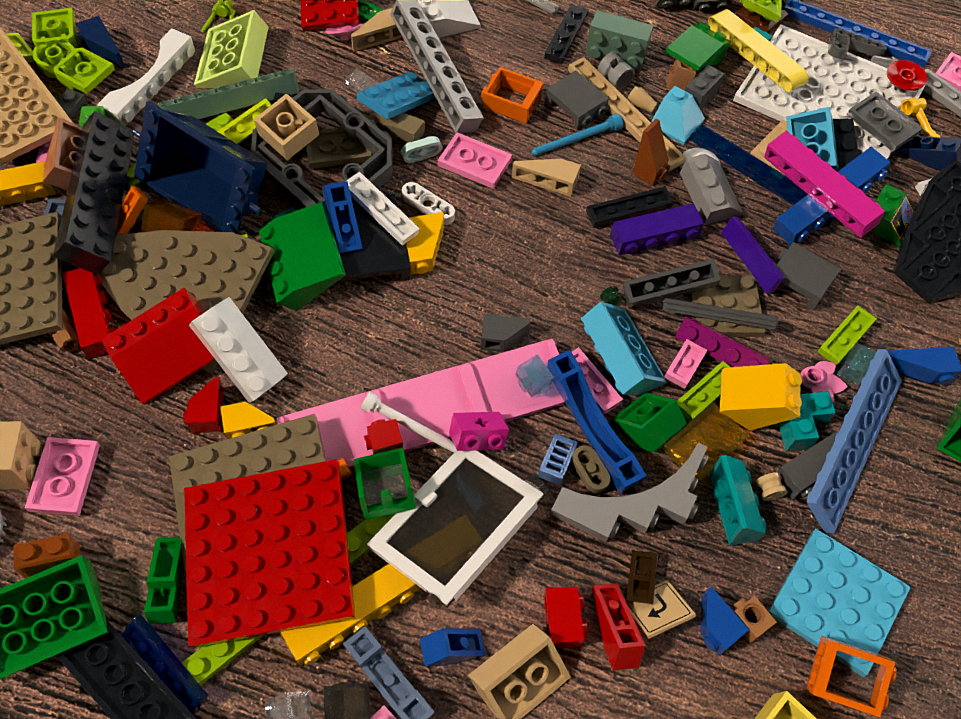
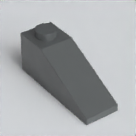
(801, 472)

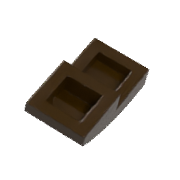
(642, 577)

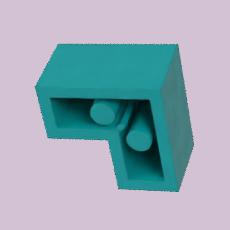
(801, 432)

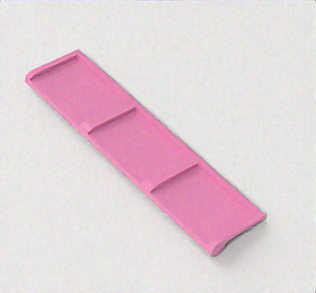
(432, 400)

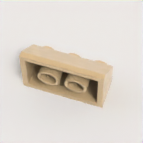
(520, 674)

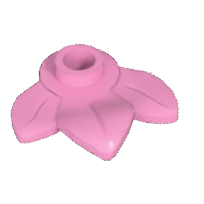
(823, 379)

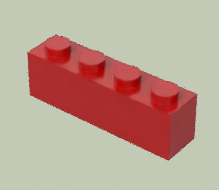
(88, 310)

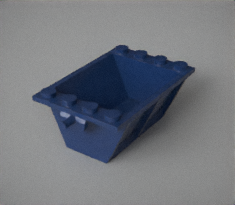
(198, 168)

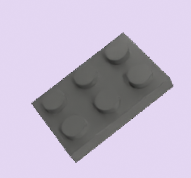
(884, 121)

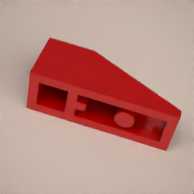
(617, 627)

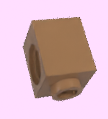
(680, 75)
(762, 617)

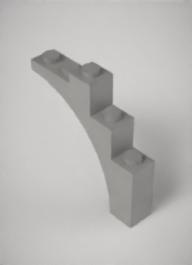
(599, 514)

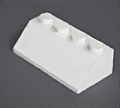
(238, 349)

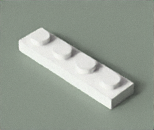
(382, 209)

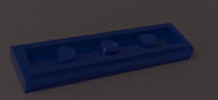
(164, 663)

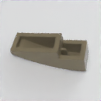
(400, 127)

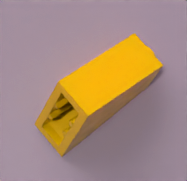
(424, 246)

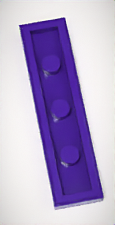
(752, 255)

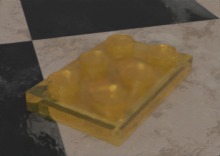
(711, 429)

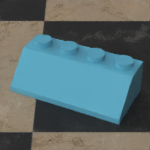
(622, 349)

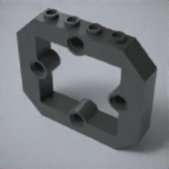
(376, 169)

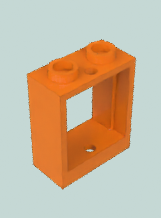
(515, 82)
(822, 670)

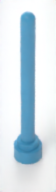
(613, 123)

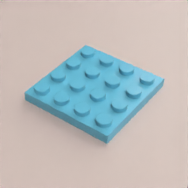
(840, 598)

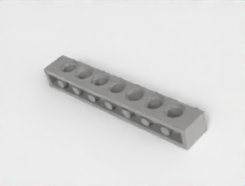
(436, 66)

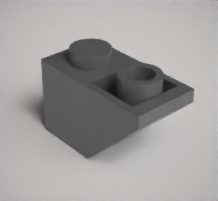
(503, 331)

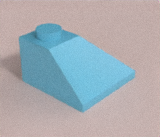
(679, 115)

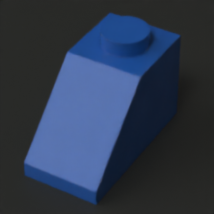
(719, 623)
(452, 646)

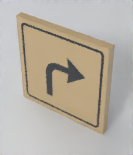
(665, 613)

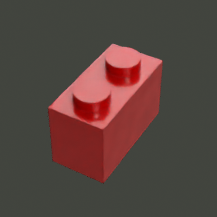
(564, 617)

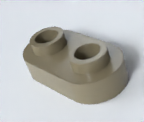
(592, 470)

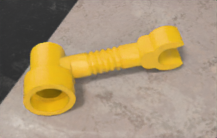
(916, 107)

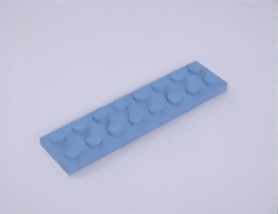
(854, 442)

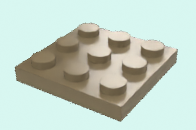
(732, 292)

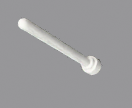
(373, 404)

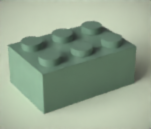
(619, 35)

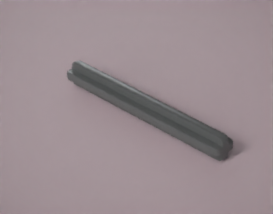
(720, 313)

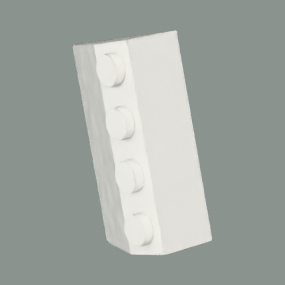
(450, 16)

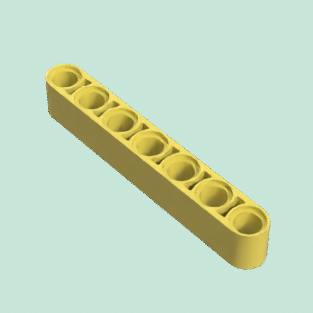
(759, 51)

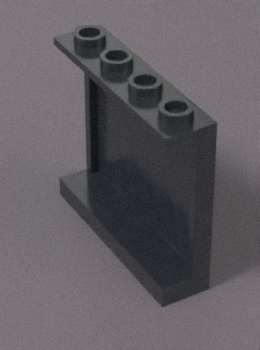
(380, 250)

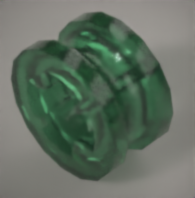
(611, 295)

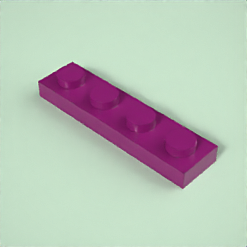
(719, 345)

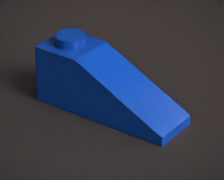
(342, 216)
(928, 364)

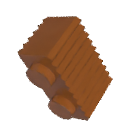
(44, 554)

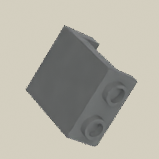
(577, 98)
(806, 273)

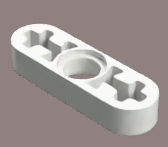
(424, 195)

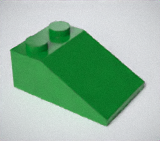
(699, 46)

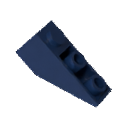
(932, 151)

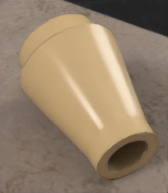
(641, 99)

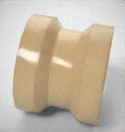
(771, 486)

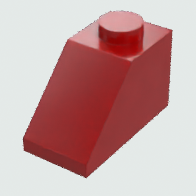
(204, 408)

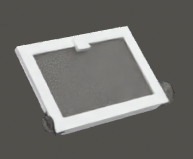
(457, 524)

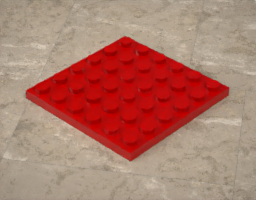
(266, 554)

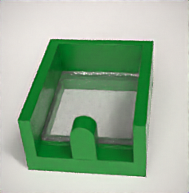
(384, 484)

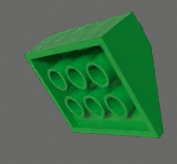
(304, 255)
(49, 615)

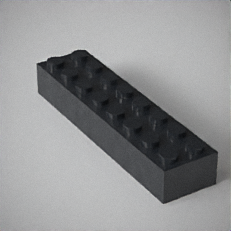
(95, 194)

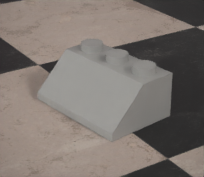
(709, 189)

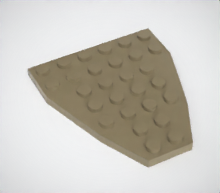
(207, 264)

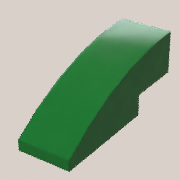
(164, 581)

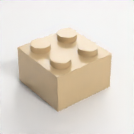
(286, 126)
(17, 455)

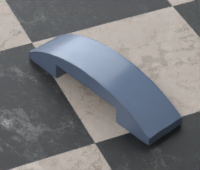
(387, 677)

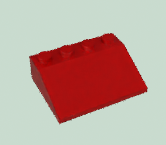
(159, 346)

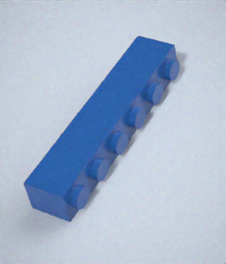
(808, 214)

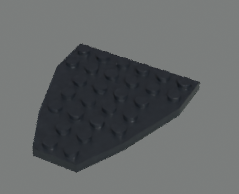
(932, 240)

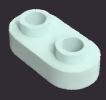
(421, 149)

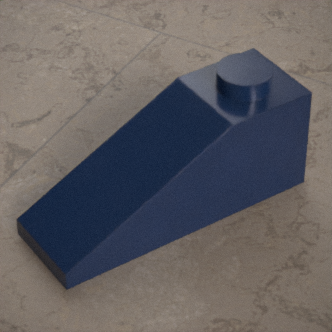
(98, 40)

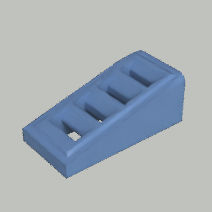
(550, 474)

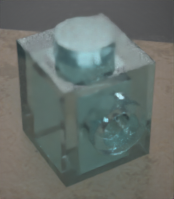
(856, 363)
(534, 376)

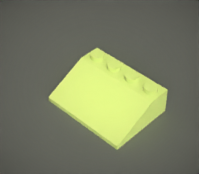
(232, 51)

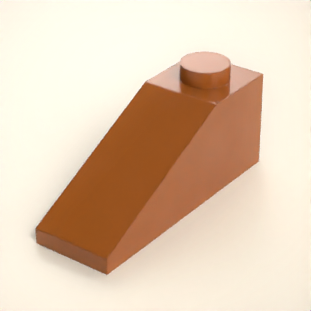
(652, 155)

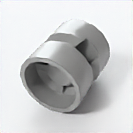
(616, 70)

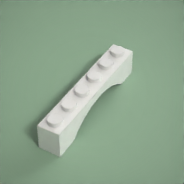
(126, 102)

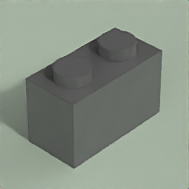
(705, 85)

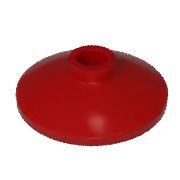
(906, 75)

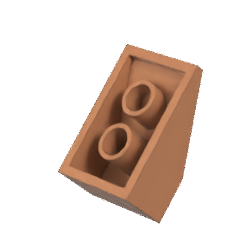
(62, 154)

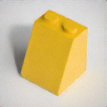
(760, 394)

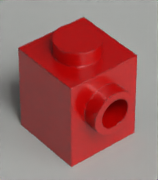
(383, 436)

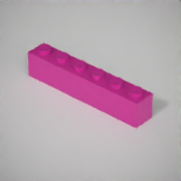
(824, 184)

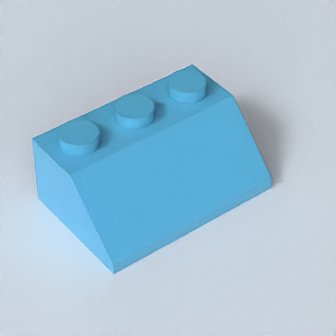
(816, 132)

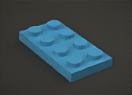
(396, 95)

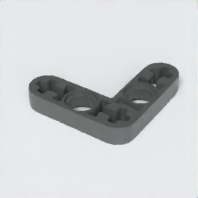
(843, 40)

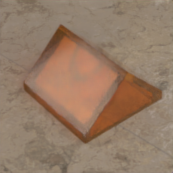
(168, 216)

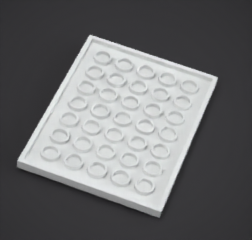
(831, 84)

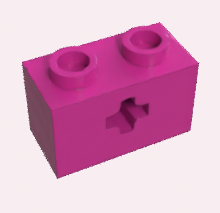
(478, 431)

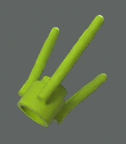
(223, 9)

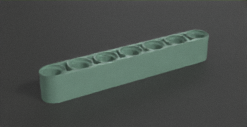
(234, 95)

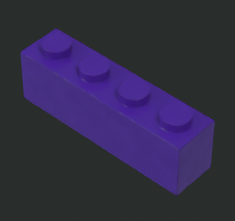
(656, 229)

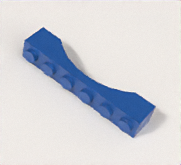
(617, 458)

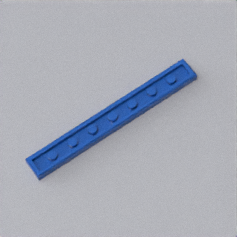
(829, 21)

